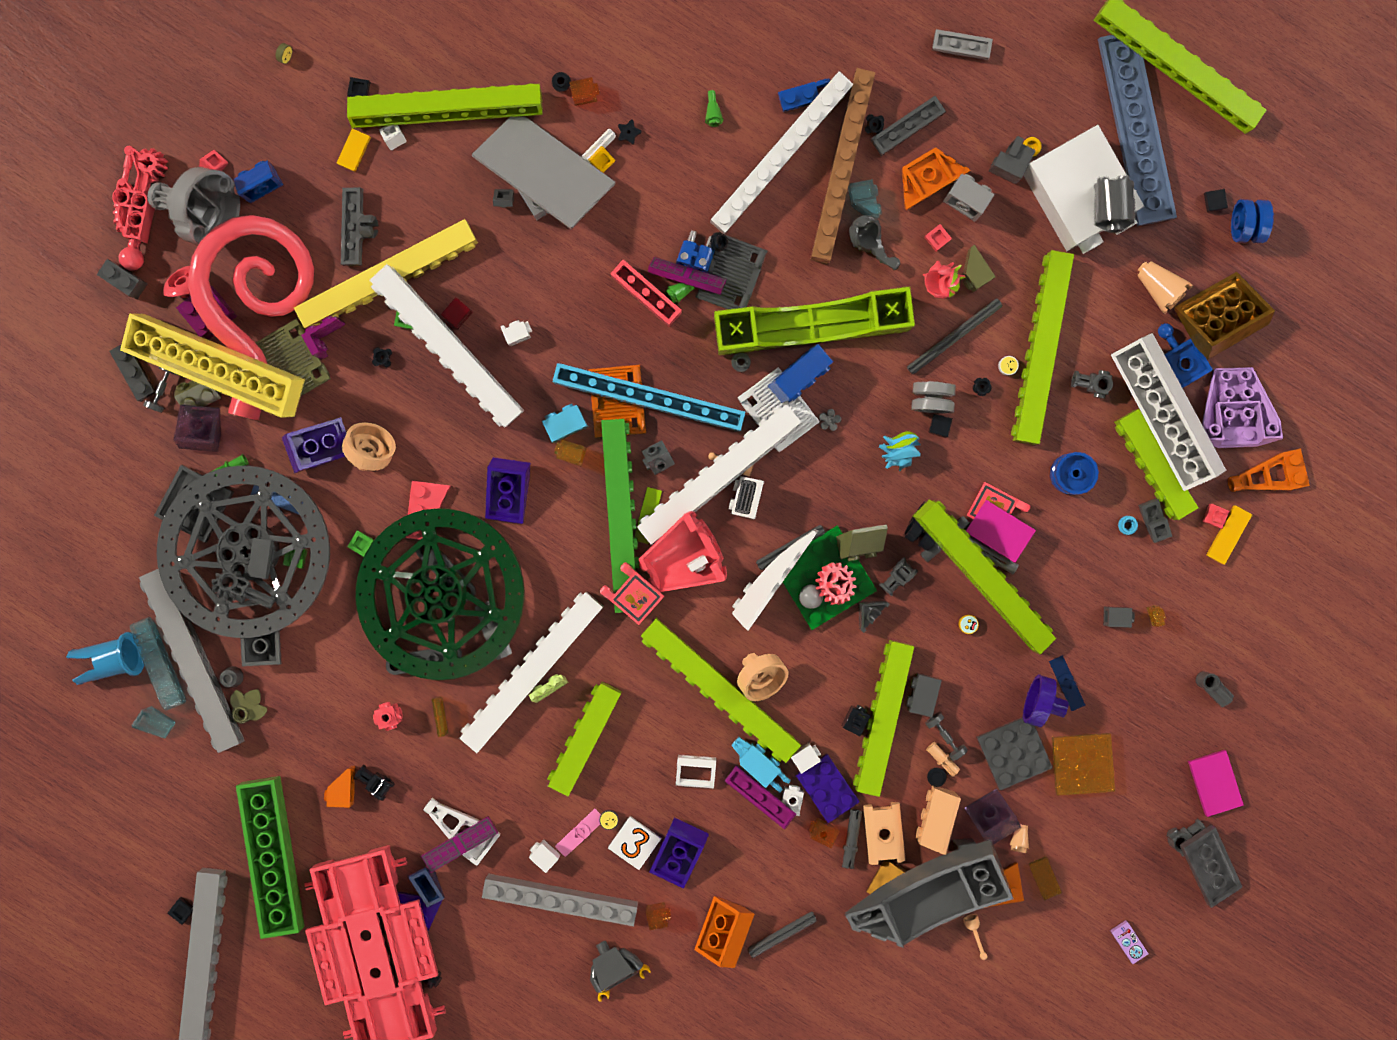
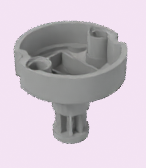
(197, 202)

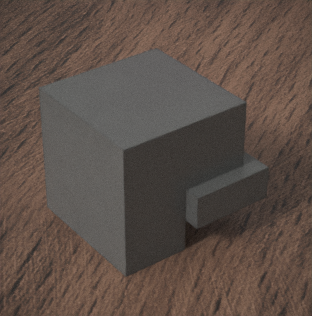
(1014, 162)

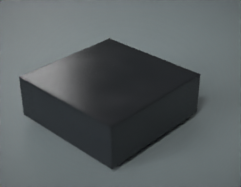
(358, 87)
(1215, 200)
(940, 425)
(181, 910)

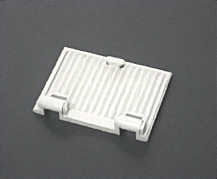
(768, 402)

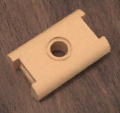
(884, 847)

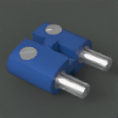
(695, 256)

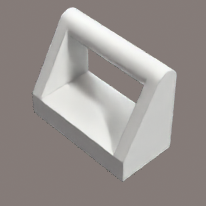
(696, 761)

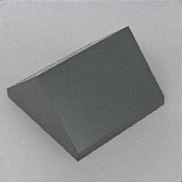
(261, 650)

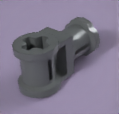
(898, 576)

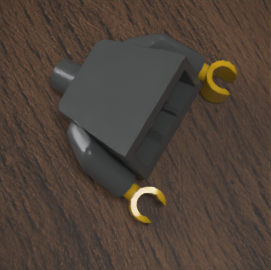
(613, 968)

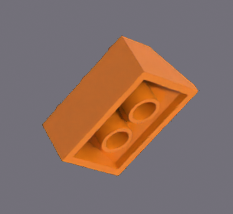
(724, 932)

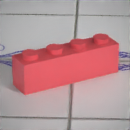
(646, 293)

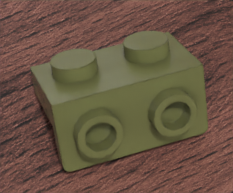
(195, 394)

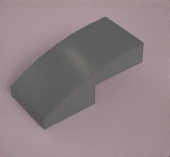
(1154, 520)

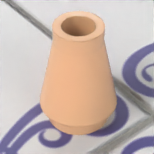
(1020, 839)

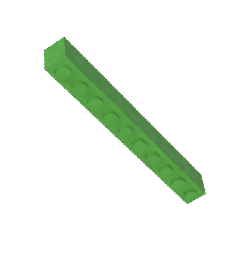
(619, 499)

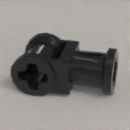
(374, 782)

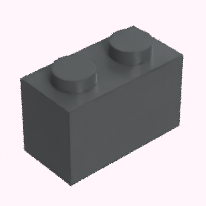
(122, 279)
(923, 694)

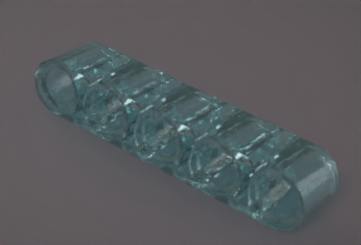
(157, 663)

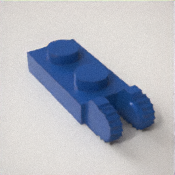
(800, 95)

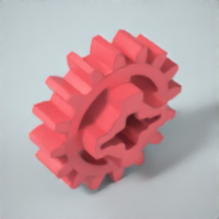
(832, 574)

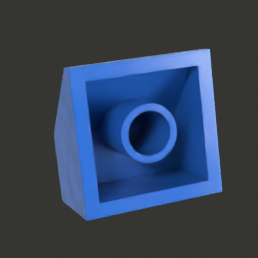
(257, 181)

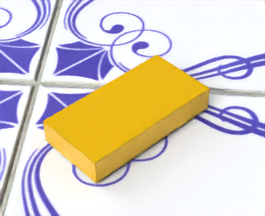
(353, 150)

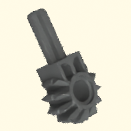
(239, 590)

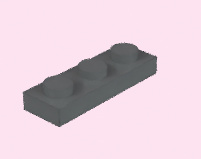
(133, 374)

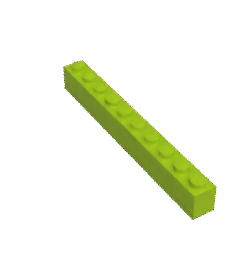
(1180, 65)
(444, 105)
(1043, 347)
(984, 576)
(721, 690)

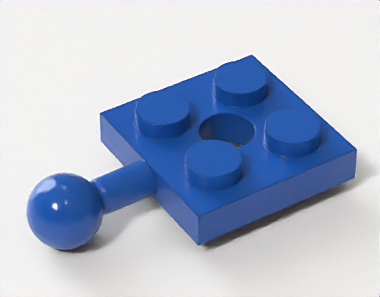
(1198, 363)

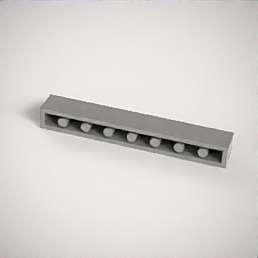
(560, 899)

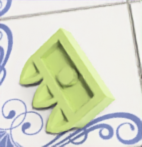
(540, 692)

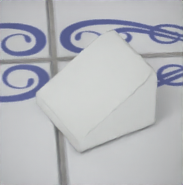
(392, 136)

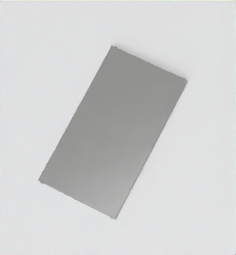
(543, 169)

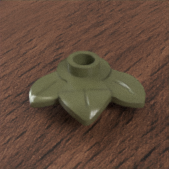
(249, 704)

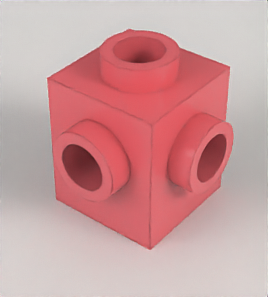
(394, 713)

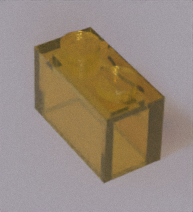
(570, 452)

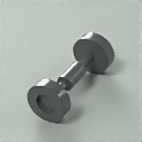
(160, 390)
(959, 751)

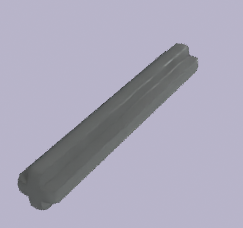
(766, 560)
(782, 934)

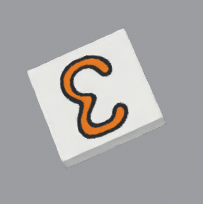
(634, 842)

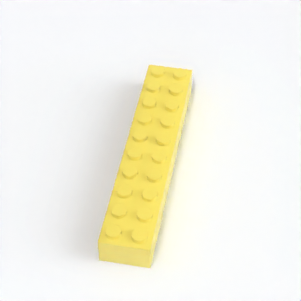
(212, 365)

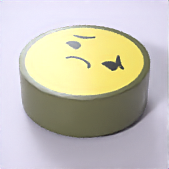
(284, 53)

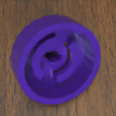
(1042, 702)

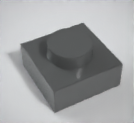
(503, 198)

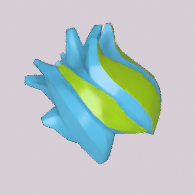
(901, 449)

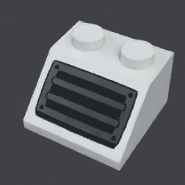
(747, 497)

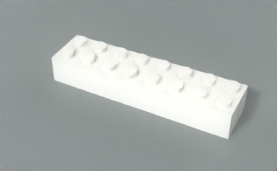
(1168, 412)

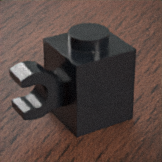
(856, 719)

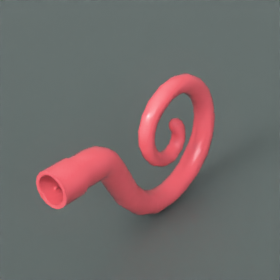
(209, 309)

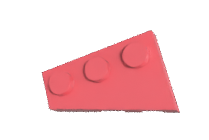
(424, 497)

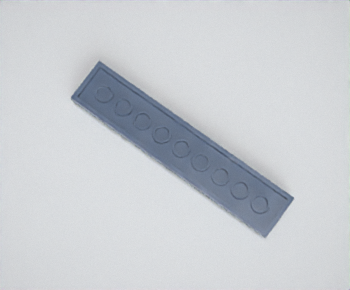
(1137, 130)

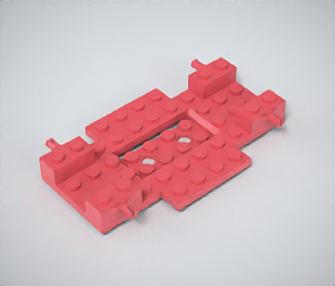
(355, 893)

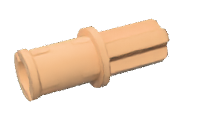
(943, 759)

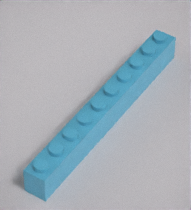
(648, 397)

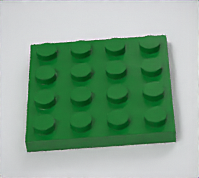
(804, 572)

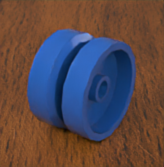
(1252, 221)
(1085, 473)

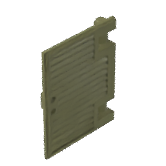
(293, 355)

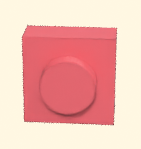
(938, 237)

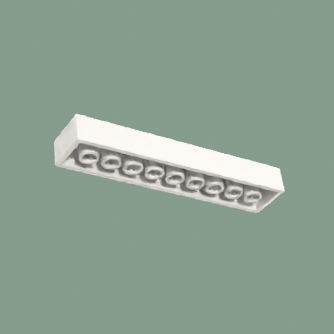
(447, 345)

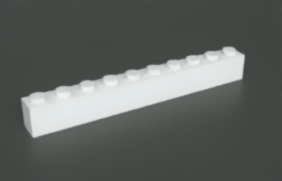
(781, 152)
(721, 473)
(531, 672)

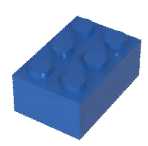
(801, 374)

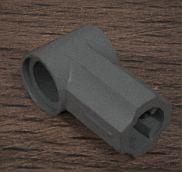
(1215, 688)

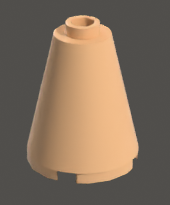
(1163, 285)

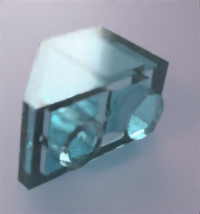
(863, 198)

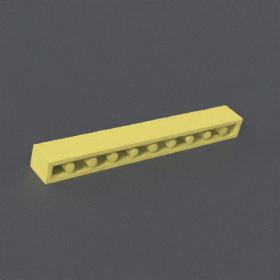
(407, 263)

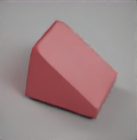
(213, 161)

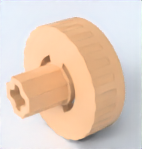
(371, 437)
(767, 675)

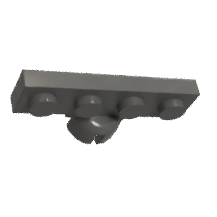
(355, 226)

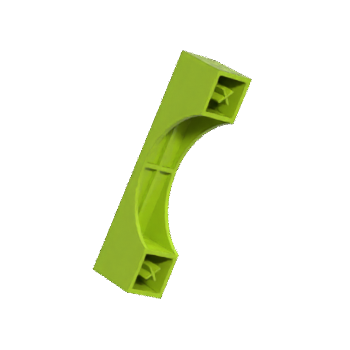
(843, 319)

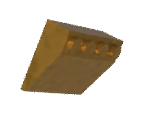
(1224, 315)

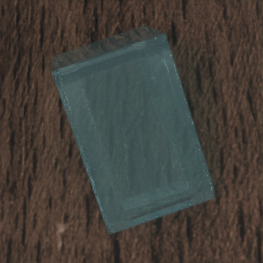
(153, 722)

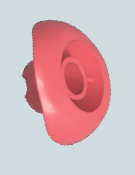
(177, 284)

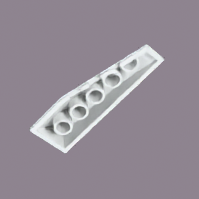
(768, 582)

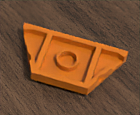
(929, 175)

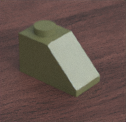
(976, 270)

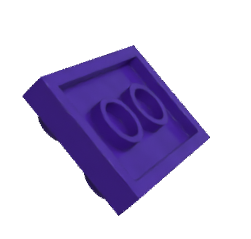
(828, 789)

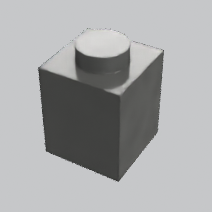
(1118, 616)

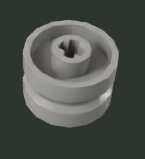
(933, 397)

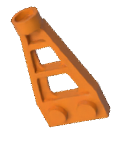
(1293, 468)

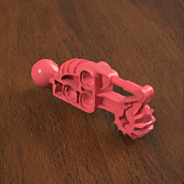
(130, 211)

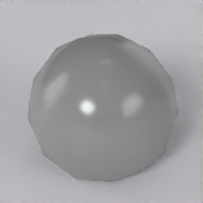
(810, 596)

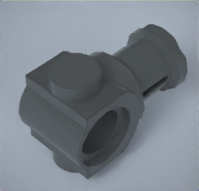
(1091, 381)
(1184, 833)

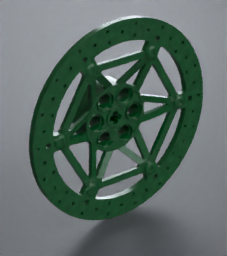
(439, 584)

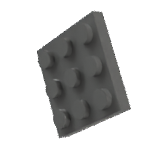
(181, 480)
(1014, 753)

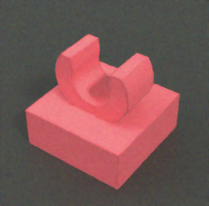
(1215, 516)

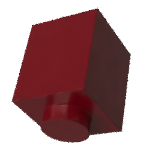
(456, 314)

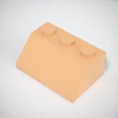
(938, 819)

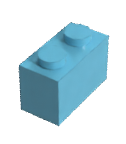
(564, 423)

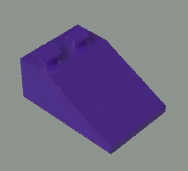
(315, 445)
(507, 490)
(679, 853)

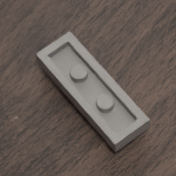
(962, 44)

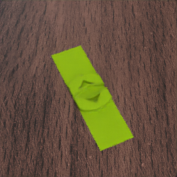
(650, 502)

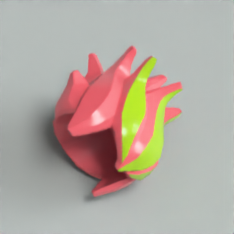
(942, 280)

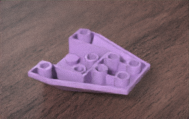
(1239, 410)

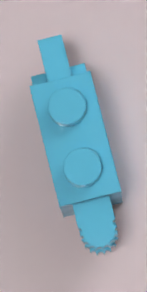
(758, 764)

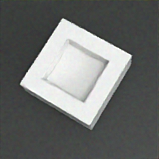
(697, 564)

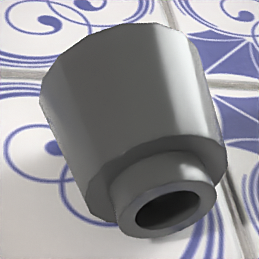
(231, 677)

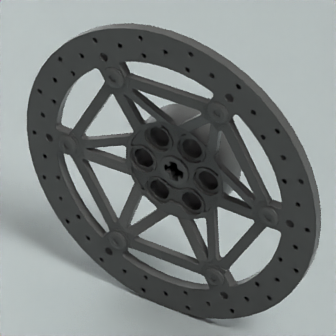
(171, 529)

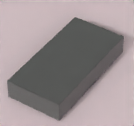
(260, 558)

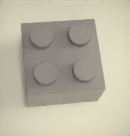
(969, 197)

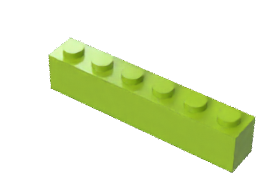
(1155, 465)
(586, 735)

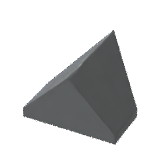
(869, 612)

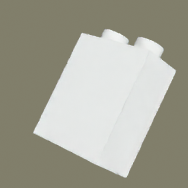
(1065, 187)

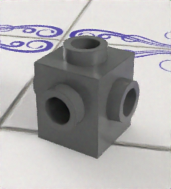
(657, 458)

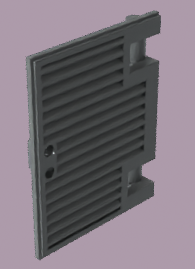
(740, 272)

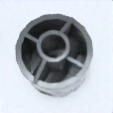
(1114, 203)

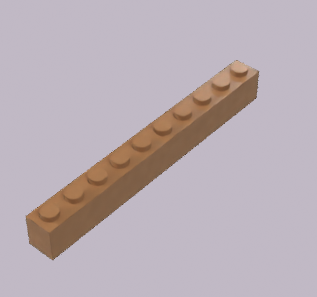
(842, 166)

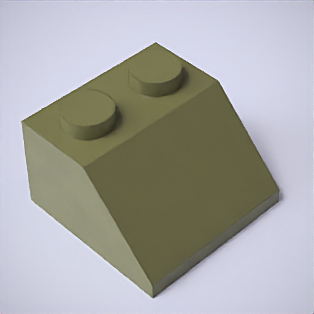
(862, 542)

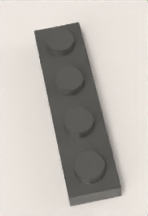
(908, 125)

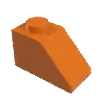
(342, 790)

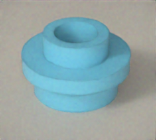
(1133, 525)

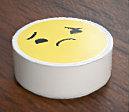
(1008, 365)

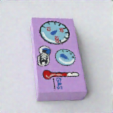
(1129, 942)

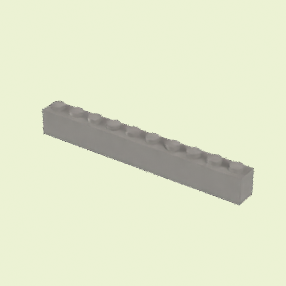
(193, 665)
(203, 954)

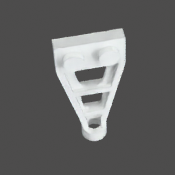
(477, 853)

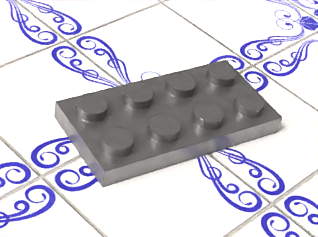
(1211, 866)

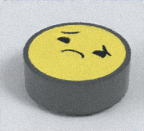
(609, 819)

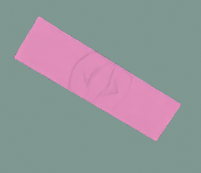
(579, 833)

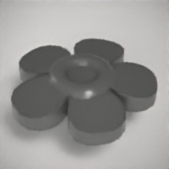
(830, 420)

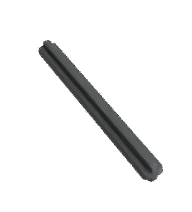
(954, 336)

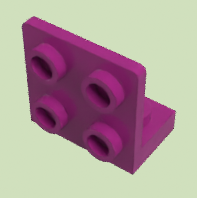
(314, 333)

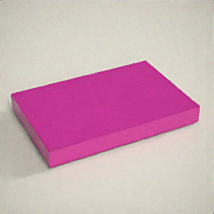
(1000, 531)
(1215, 783)

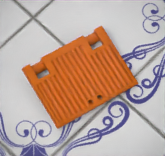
(615, 409)

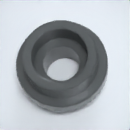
(736, 357)

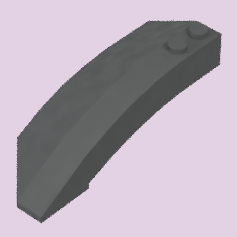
(932, 895)

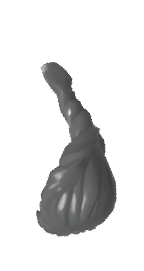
(866, 236)

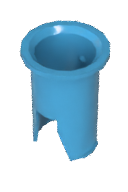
(109, 659)

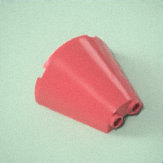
(678, 546)

